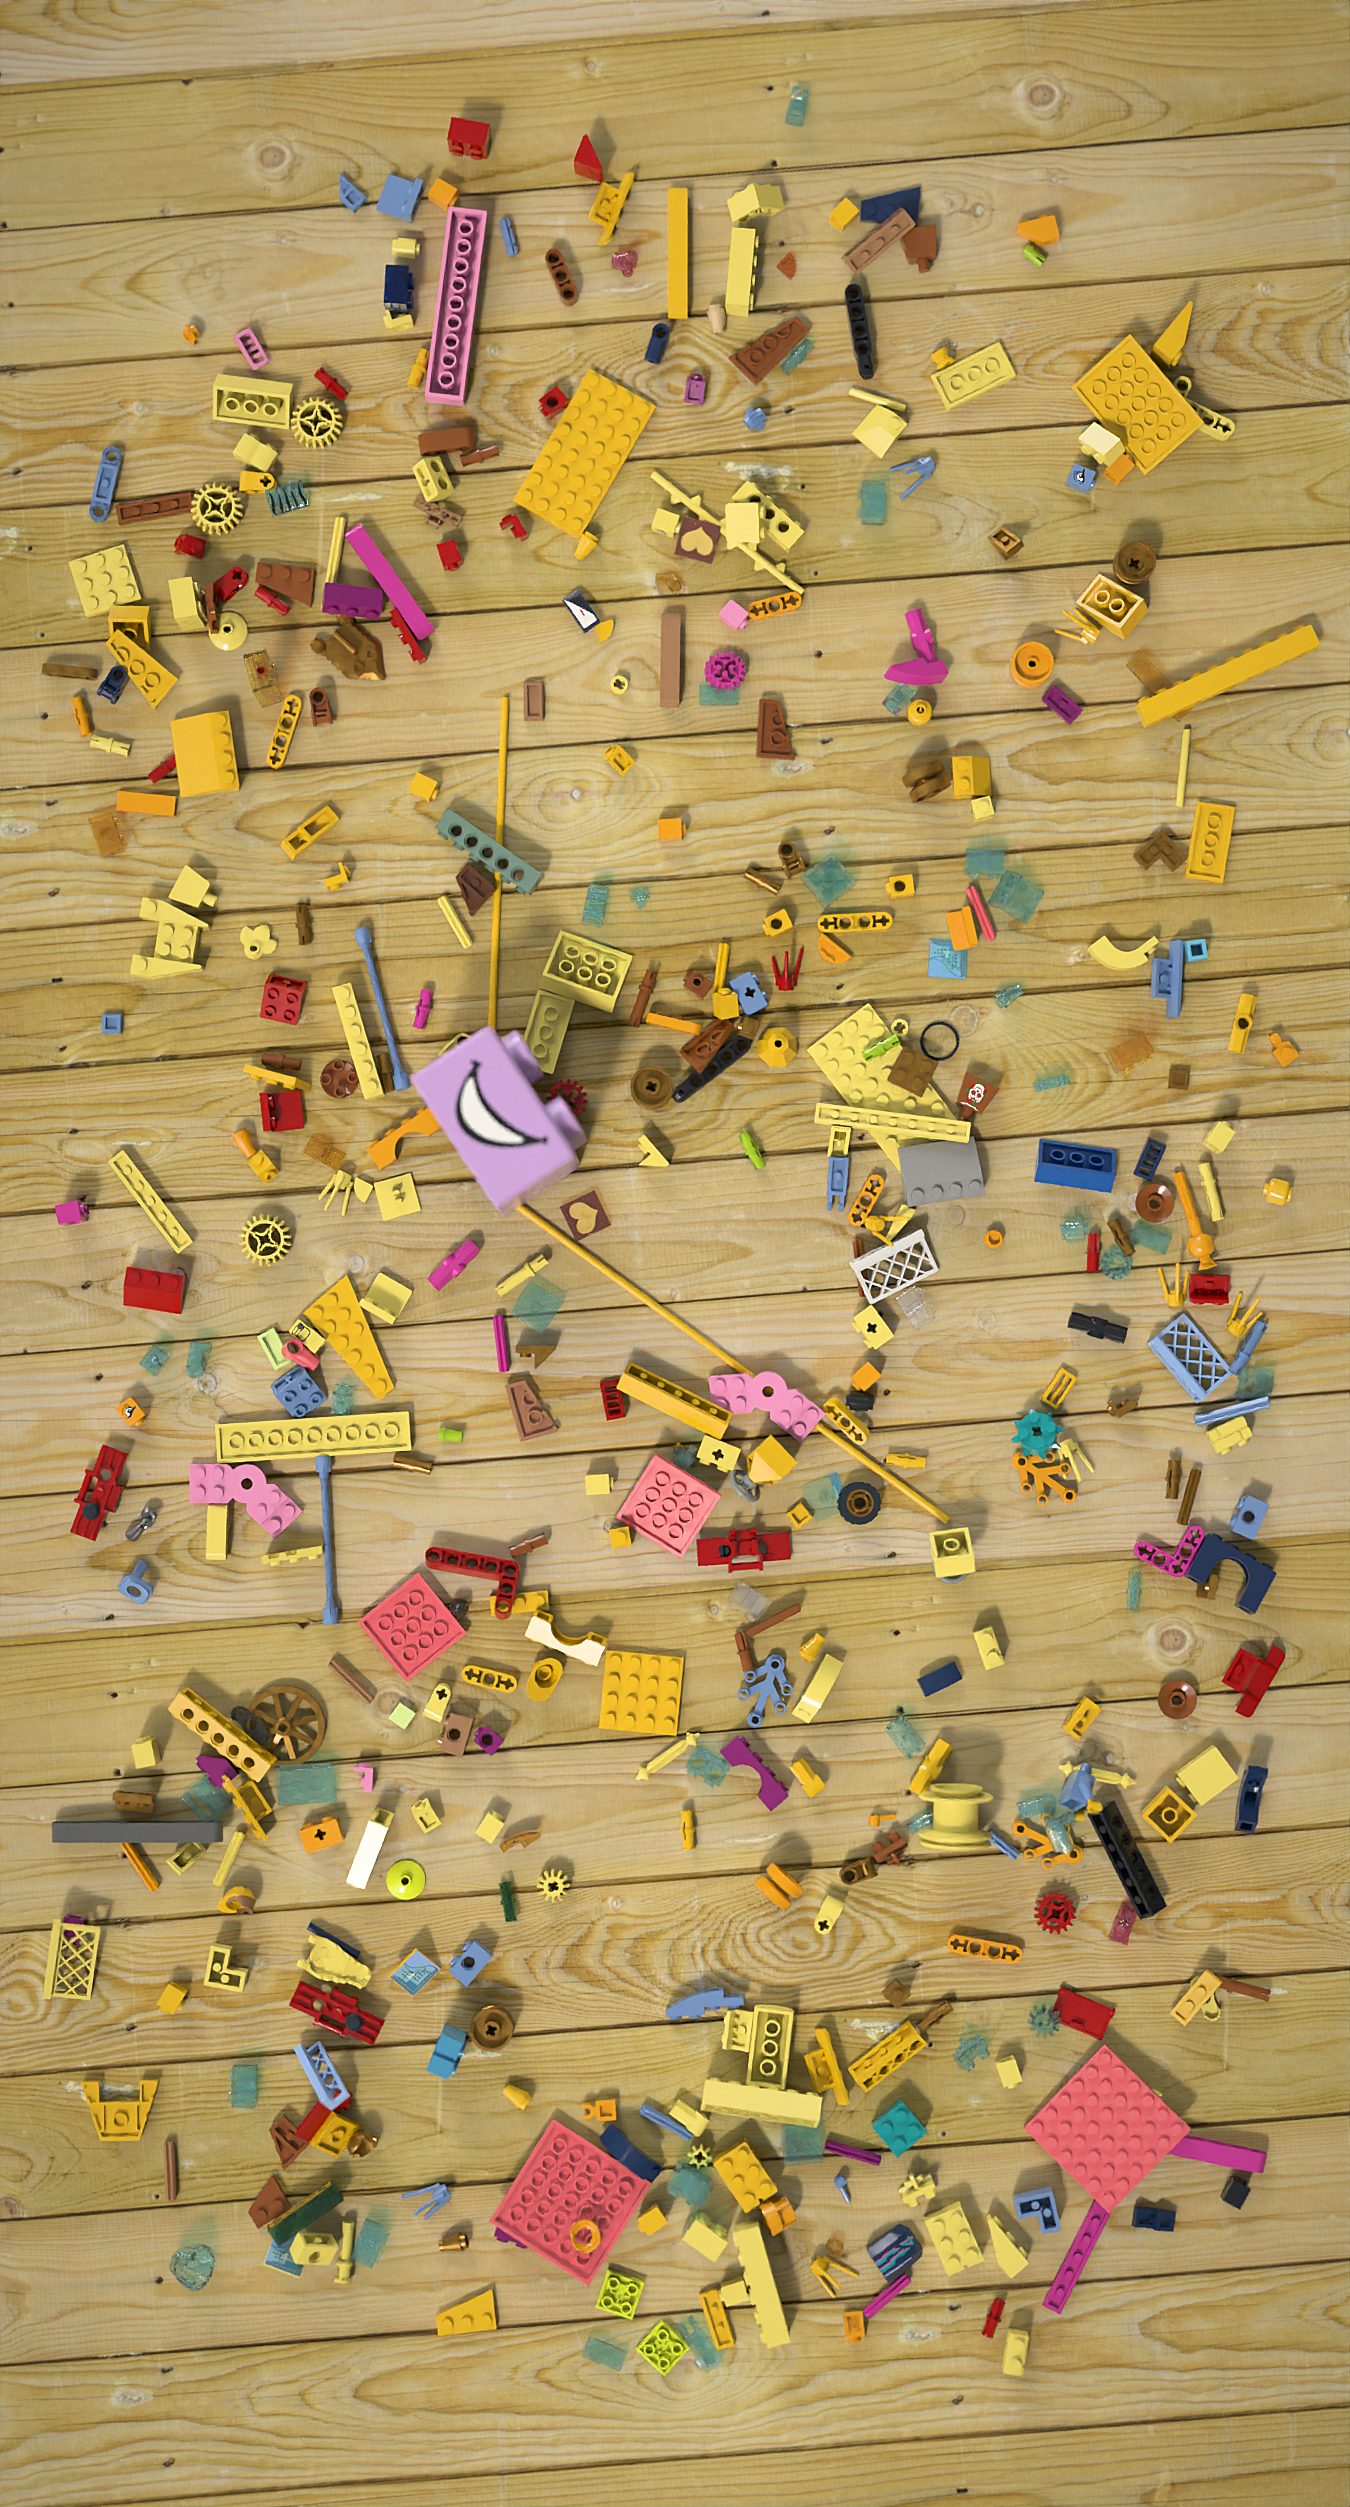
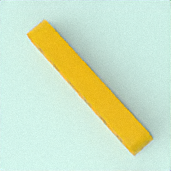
(677, 252)

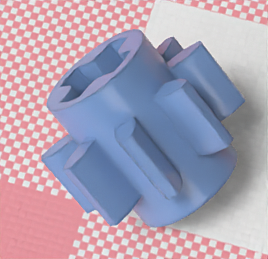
(754, 419)

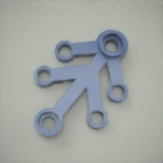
(766, 1687)

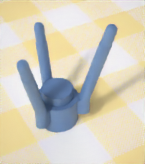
(922, 466)
(441, 2197)

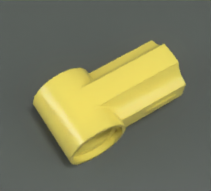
(694, 2120)

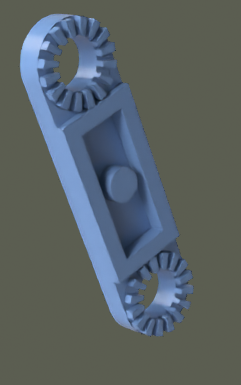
(105, 484)

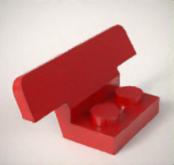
(1252, 1677)

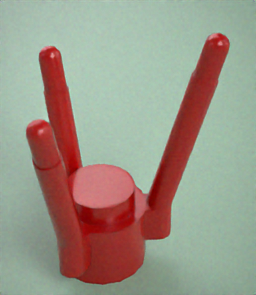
(785, 981)

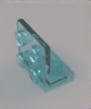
(1016, 896)

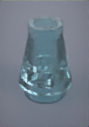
(1006, 996)

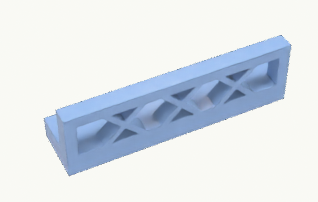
(312, 2068)

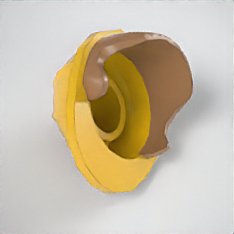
(237, 1901)

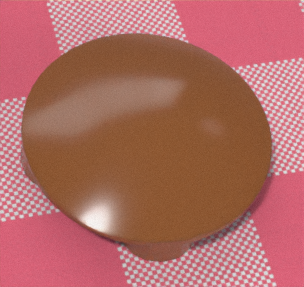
(339, 1079)

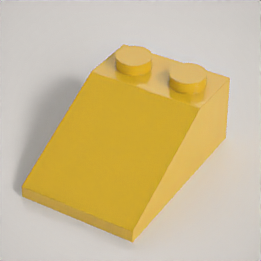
(1169, 346)
(1113, 606)

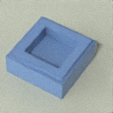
(112, 1023)

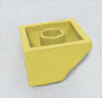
(880, 430)

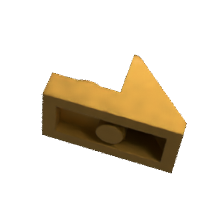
(1005, 542)
(541, 1352)

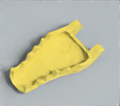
(332, 1963)

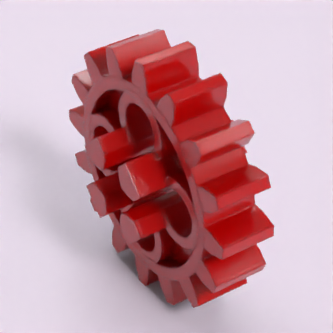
(568, 1088)

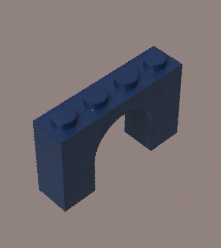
(1257, 1575)

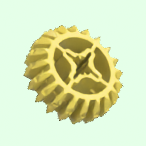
(309, 423)
(221, 503)
(270, 1231)

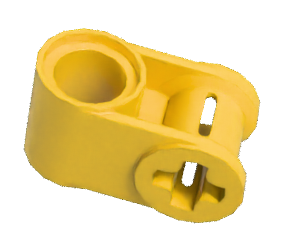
(254, 482)

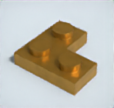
(1163, 848)

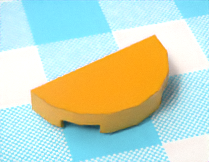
(831, 951)

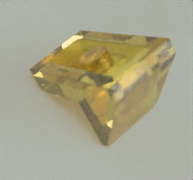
(324, 1153)

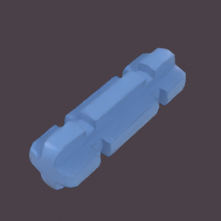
(508, 237)
(1003, 1845)

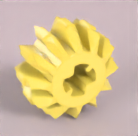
(556, 1891)

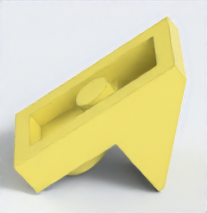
(655, 1159)
(186, 1857)

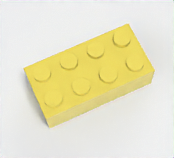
(740, 277)

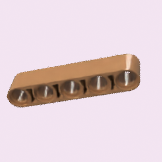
(670, 660)

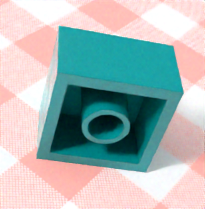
(899, 2127)

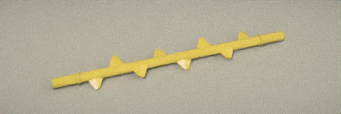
(749, 548)

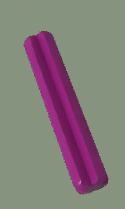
(852, 2152)

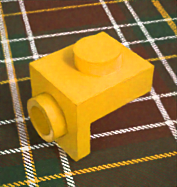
(336, 882)
(263, 1167)

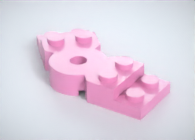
(787, 1407)
(264, 1501)

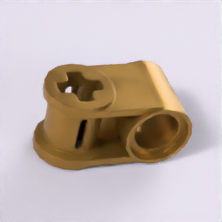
(791, 861)
(859, 1870)

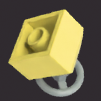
(952, 1554)

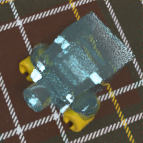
(684, 1457)

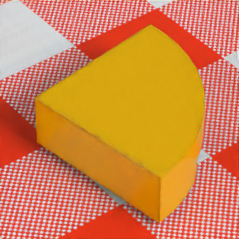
(604, 630)

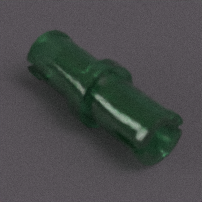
(507, 1901)

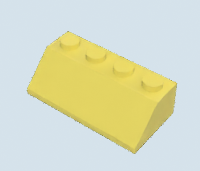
(252, 401)

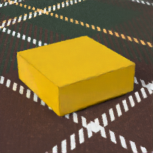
(799, 1515)

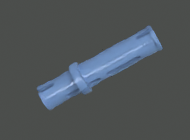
(1248, 1347)

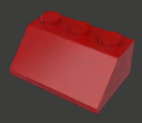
(154, 1290)
(318, 2116)

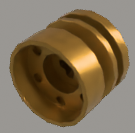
(1136, 552)

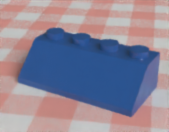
(1075, 1166)

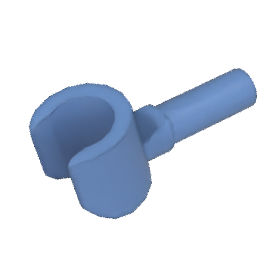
(840, 2182)

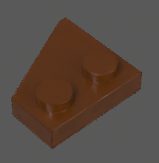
(474, 888)

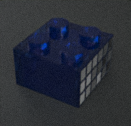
(398, 288)

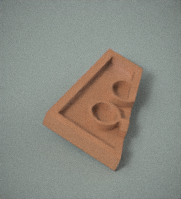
(527, 1412)

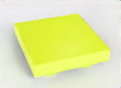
(619, 2294)
(663, 2347)

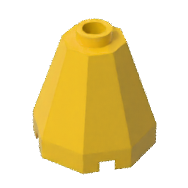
(773, 1055)

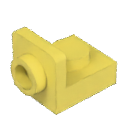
(400, 323)
(425, 1815)

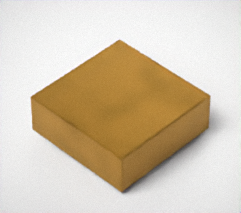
(1178, 1079)

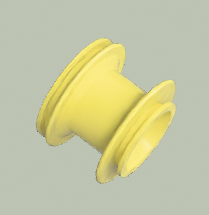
(955, 1817)

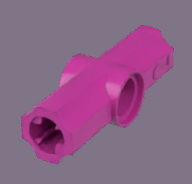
(920, 636)
(453, 1265)

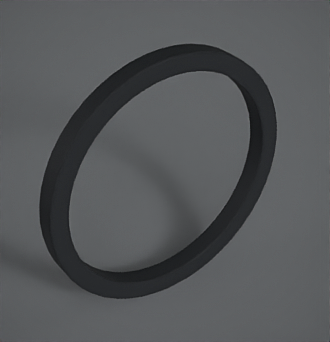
(943, 1058)

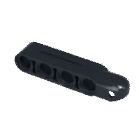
(864, 362)
(689, 1090)

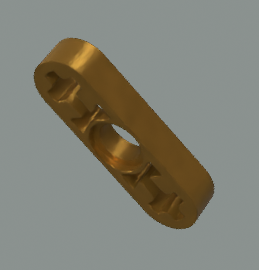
(69, 671)

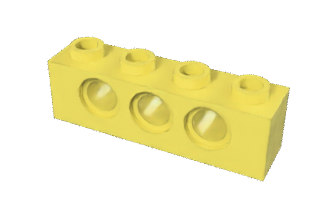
(787, 539)

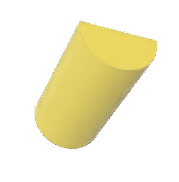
(770, 2046)

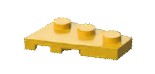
(470, 2316)

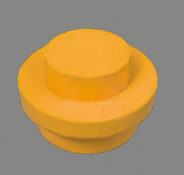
(994, 1238)

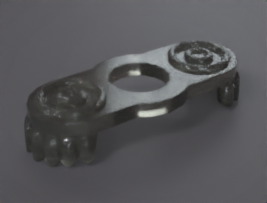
(241, 1715)

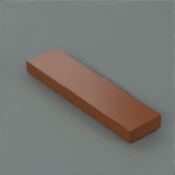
(154, 508)

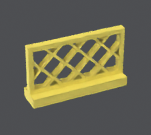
(54, 1963)

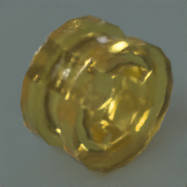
(839, 2243)

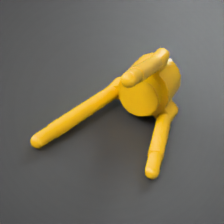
(1089, 630)
(877, 1224)
(1176, 1296)
(1239, 1326)
(819, 2269)

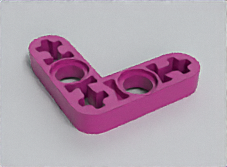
(1169, 1559)

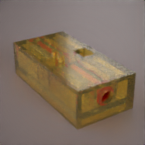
(263, 678)

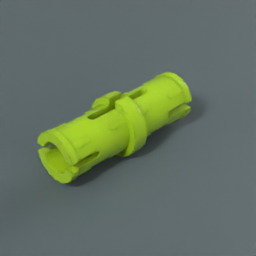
(880, 1047)
(752, 1150)

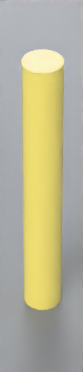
(877, 399)

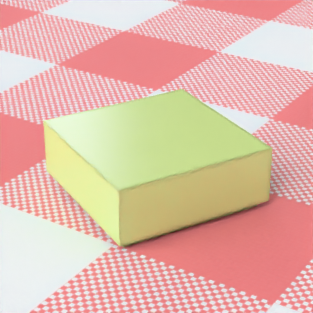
(402, 1715)

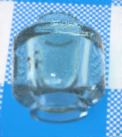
(1074, 1230)

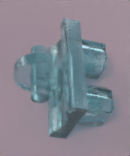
(969, 2050)

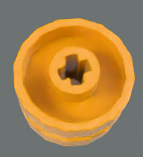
(1030, 654)
(777, 1888)

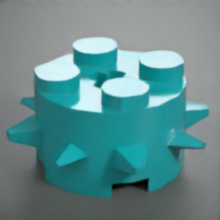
(1041, 1444)

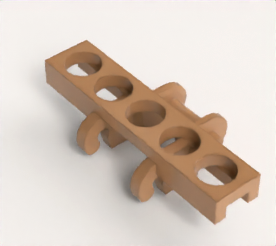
(430, 512)

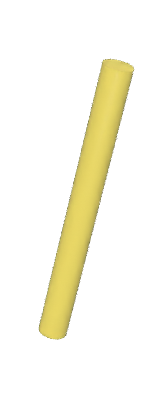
(1183, 768)

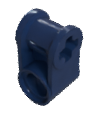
(113, 685)

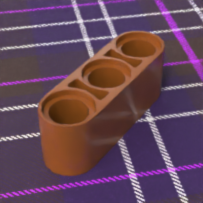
(557, 269)
(446, 441)

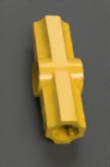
(1238, 1035)
(930, 1766)

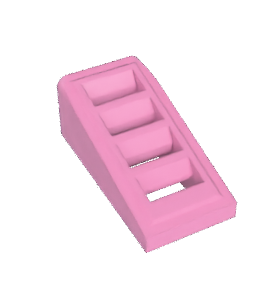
(248, 332)

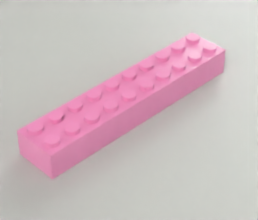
(456, 306)

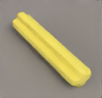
(455, 922)
(228, 1858)

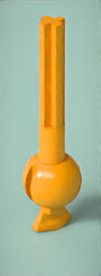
(1200, 1244)

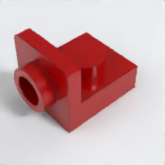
(517, 529)

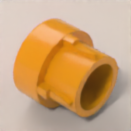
(776, 2215)

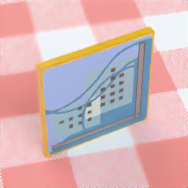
(414, 1972)

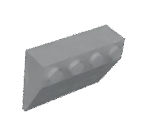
(940, 1172)

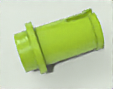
(1032, 254)
(450, 1435)

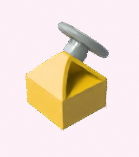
(765, 1465)

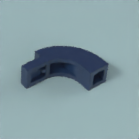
(1248, 1798)
(629, 2154)

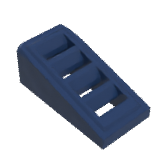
(1150, 1141)

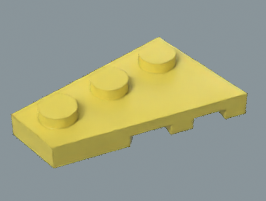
(293, 1555)

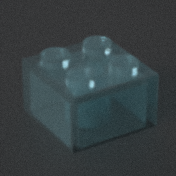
(828, 880)
(689, 2184)

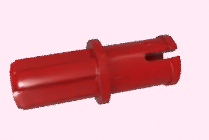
(331, 384)
(272, 600)
(163, 769)
(1093, 1252)
(993, 2318)

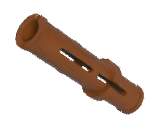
(642, 998)
(1232, 1985)

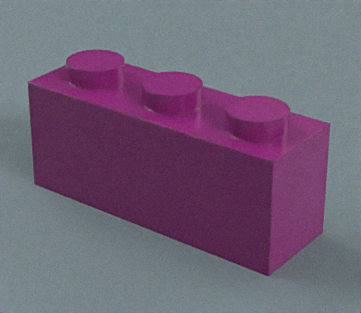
(352, 600)

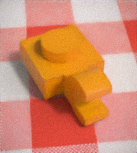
(1284, 1051)

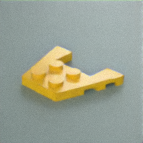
(120, 2118)

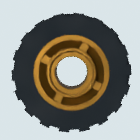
(867, 1494)

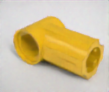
(809, 1780)

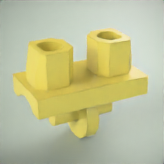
(917, 2186)

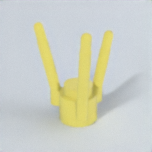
(340, 1181)
(1068, 1450)

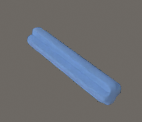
(666, 2122)

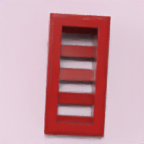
(605, 1401)

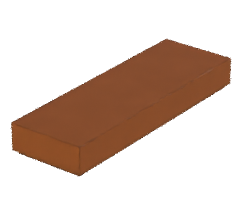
(773, 1620)

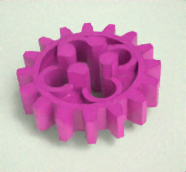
(726, 681)

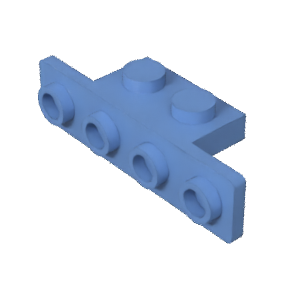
(1167, 978)

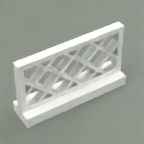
(885, 1251)

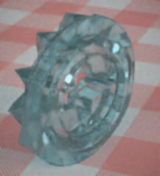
(1111, 1272)

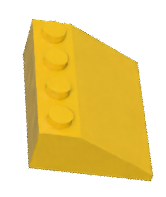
(205, 754)

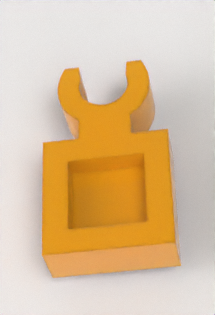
(604, 2110)

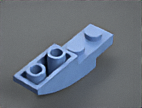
(695, 2003)

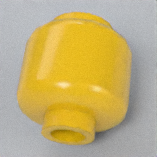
(925, 710)
(1277, 1191)

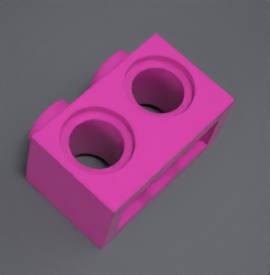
(72, 1213)

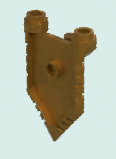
(351, 651)

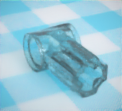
(1034, 1806)

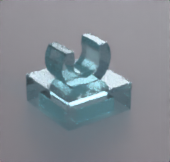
(639, 895)

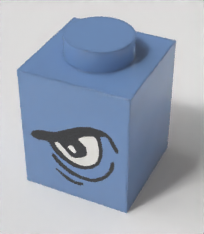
(1081, 479)

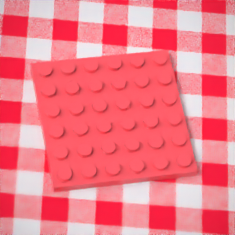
(1107, 2128)
(564, 2184)

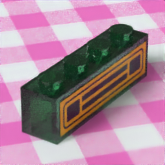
(305, 2213)

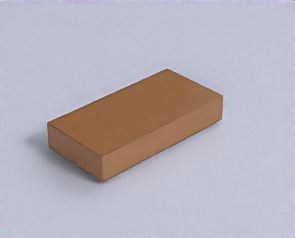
(533, 701)

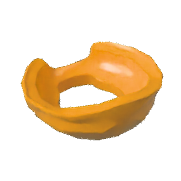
(595, 2241)

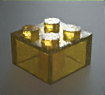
(1130, 1052)

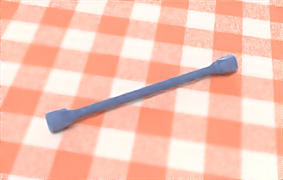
(364, 939)
(330, 1613)

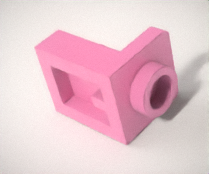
(367, 1780)

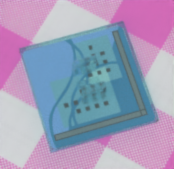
(945, 961)
(823, 1496)

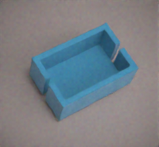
(447, 2052)

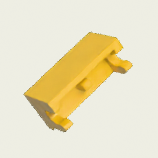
(1081, 1718)

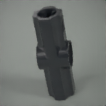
(1097, 1327)

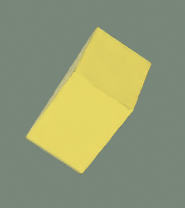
(838, 1141)

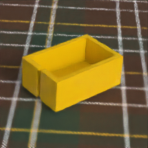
(745, 2174)

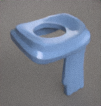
(136, 1581)

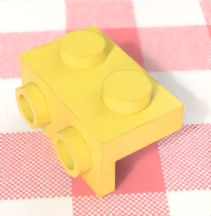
(738, 2029)

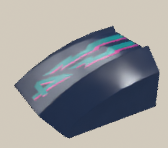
(895, 2251)

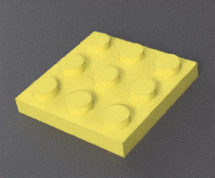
(105, 580)

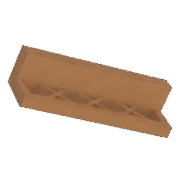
(878, 241)

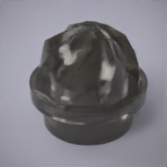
(459, 1607)

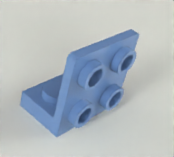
(400, 197)
(298, 1392)

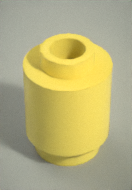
(405, 248)

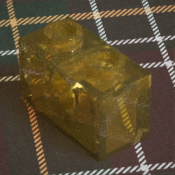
(99, 826)

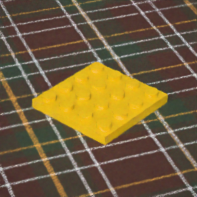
(641, 1692)

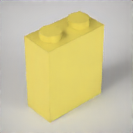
(1206, 1776)

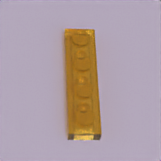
(1152, 678)

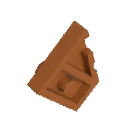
(211, 601)
(286, 2143)
(269, 2203)

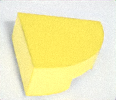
(362, 1189)

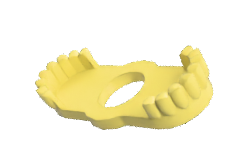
(1209, 2009)

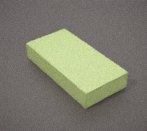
(272, 1346)

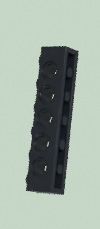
(1127, 1861)

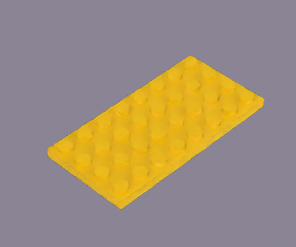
(584, 454)

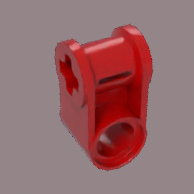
(229, 585)

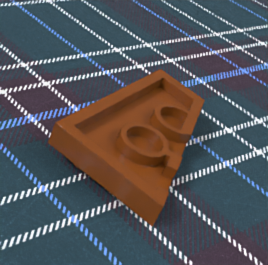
(288, 580)
(772, 733)
(705, 1046)

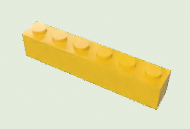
(675, 1400)

